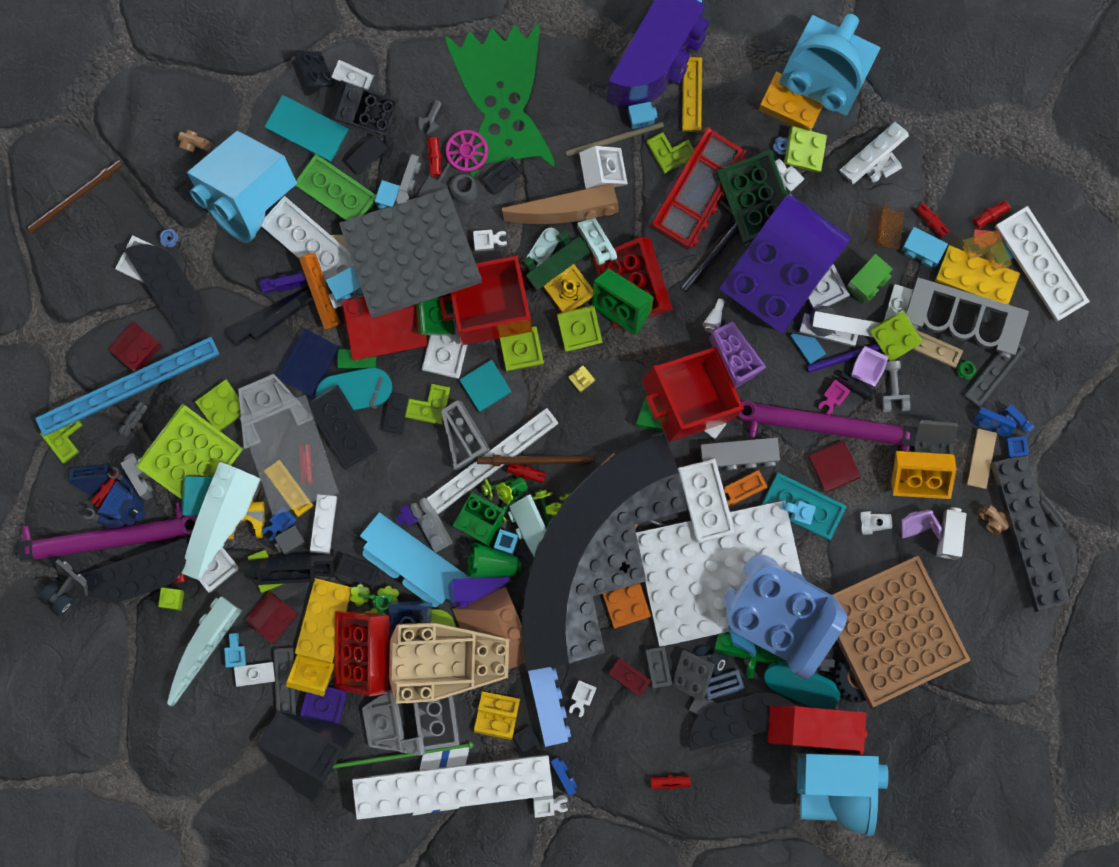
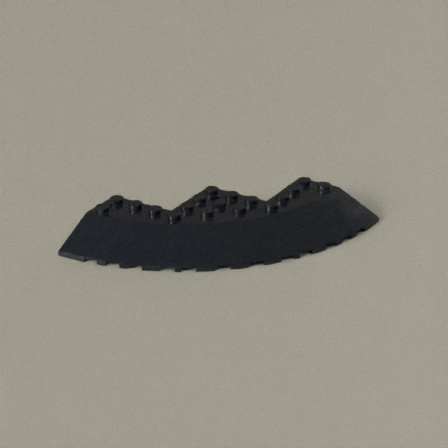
(588, 545)

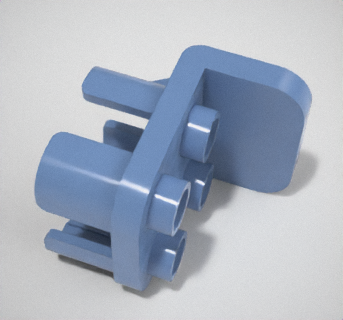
(785, 614)

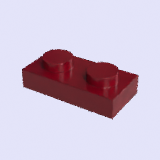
(629, 677)

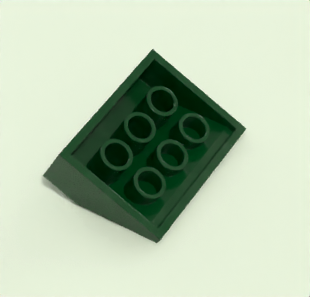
(753, 192)

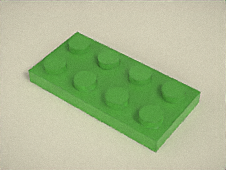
(335, 189)

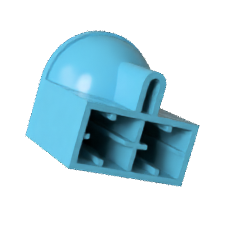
(830, 63)
(240, 184)
(841, 789)

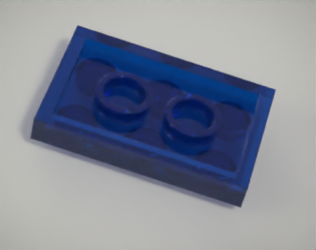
(308, 362)

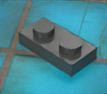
(658, 667)

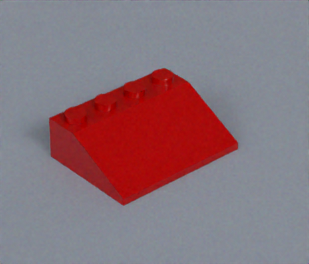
(639, 265)
(382, 334)
(362, 653)

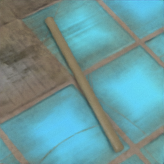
(615, 138)

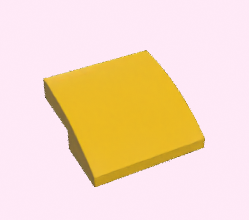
(496, 715)

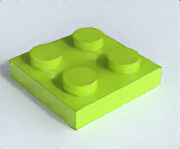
(805, 149)
(579, 328)
(896, 335)
(522, 350)
(220, 405)

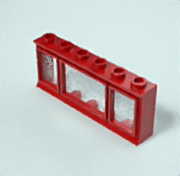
(696, 190)

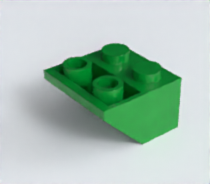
(480, 520)

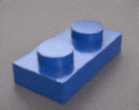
(995, 422)
(568, 783)

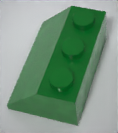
(621, 301)

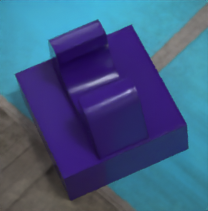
(407, 516)

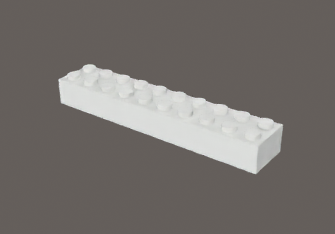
(452, 786)

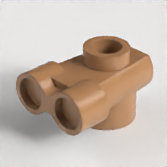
(190, 140)
(996, 520)

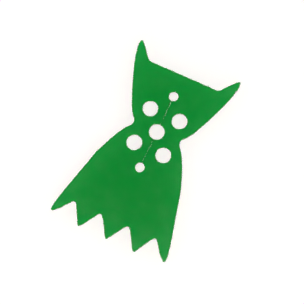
(515, 66)

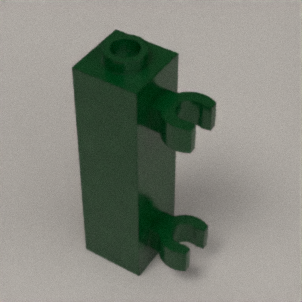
(555, 264)

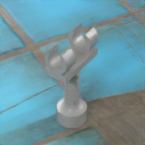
(893, 367)

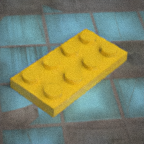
(976, 276)
(318, 627)

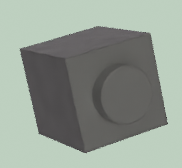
(289, 541)

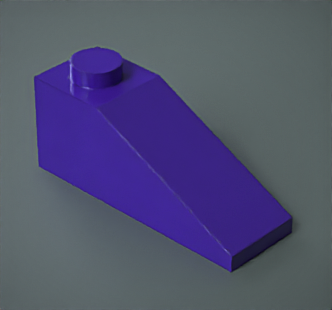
(470, 590)

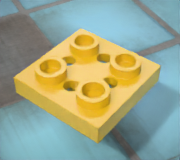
(570, 278)

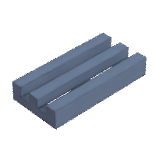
(709, 696)

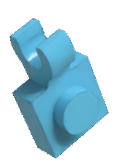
(800, 511)
(235, 655)

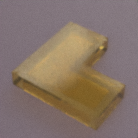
(988, 244)

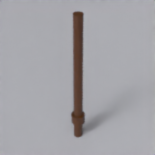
(105, 174)
(497, 460)

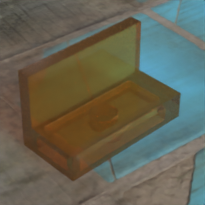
(890, 228)

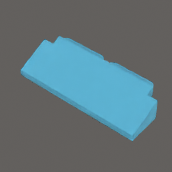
(403, 555)

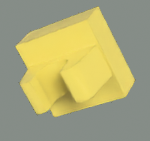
(581, 379)

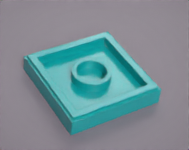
(485, 386)
(194, 493)

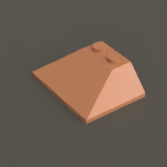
(495, 617)

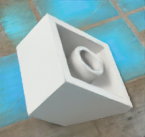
(603, 167)

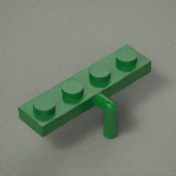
(725, 645)

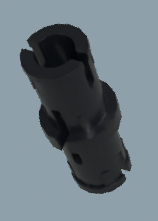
(857, 386)

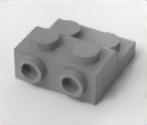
(137, 476)

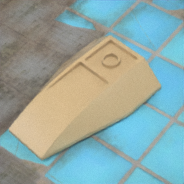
(443, 661)

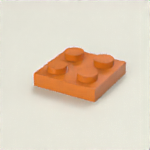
(626, 605)

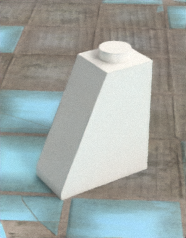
(952, 537)

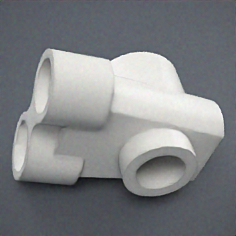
(870, 522)

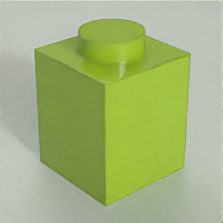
(171, 599)

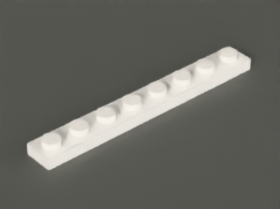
(478, 472)

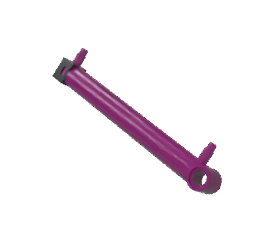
(828, 424)
(103, 539)

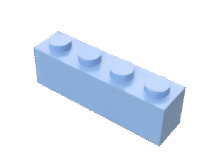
(548, 706)

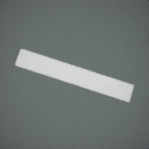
(843, 324)

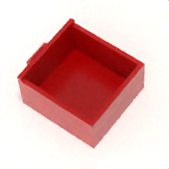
(492, 307)
(692, 394)
(818, 728)

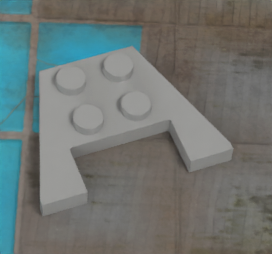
(261, 395)
(385, 727)

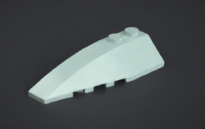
(219, 515)
(529, 522)
(205, 640)

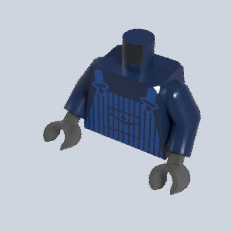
(121, 505)

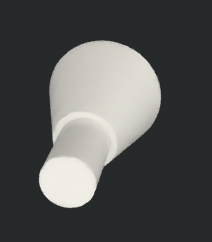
(713, 321)

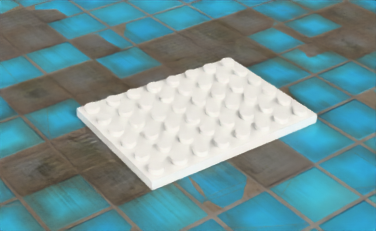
(691, 578)

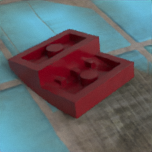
(834, 466)

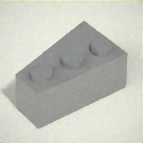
(463, 435)

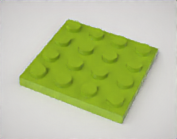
(187, 448)

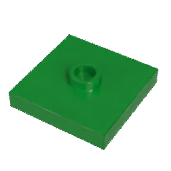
(431, 320)

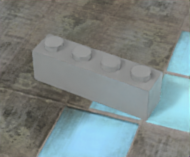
(742, 453)

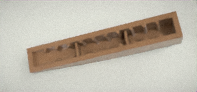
(566, 207)

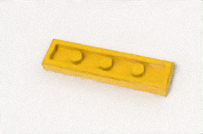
(692, 96)

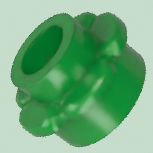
(971, 369)

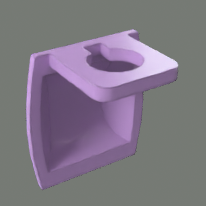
(869, 366)
(919, 522)

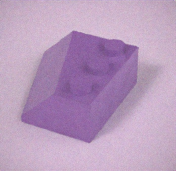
(737, 354)

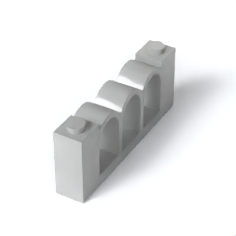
(1011, 331)

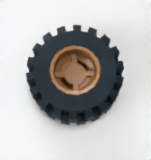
(847, 683)

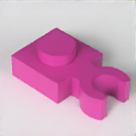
(836, 395)

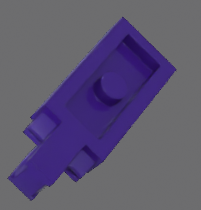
(284, 282)

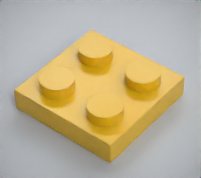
(310, 675)

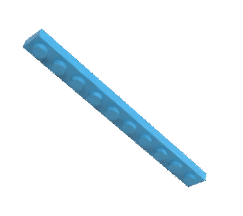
(127, 386)

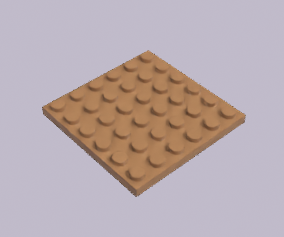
(897, 632)

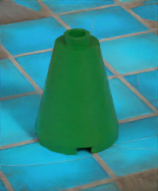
(490, 562)

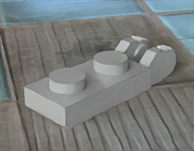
(408, 183)
(431, 525)

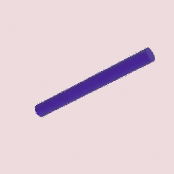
(840, 358)

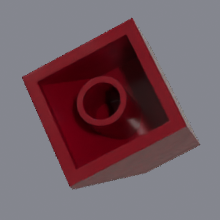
(135, 347)
(271, 617)

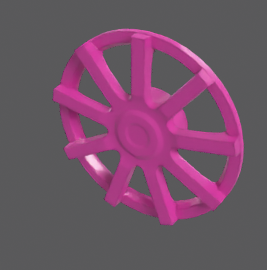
(466, 151)

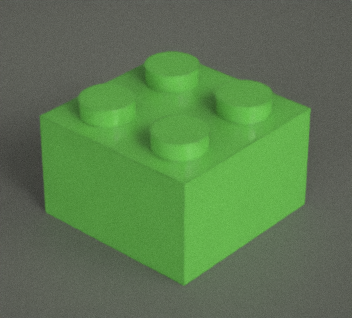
(867, 280)

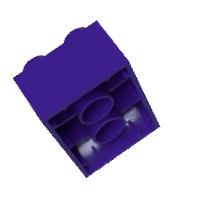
(658, 52)
(785, 263)

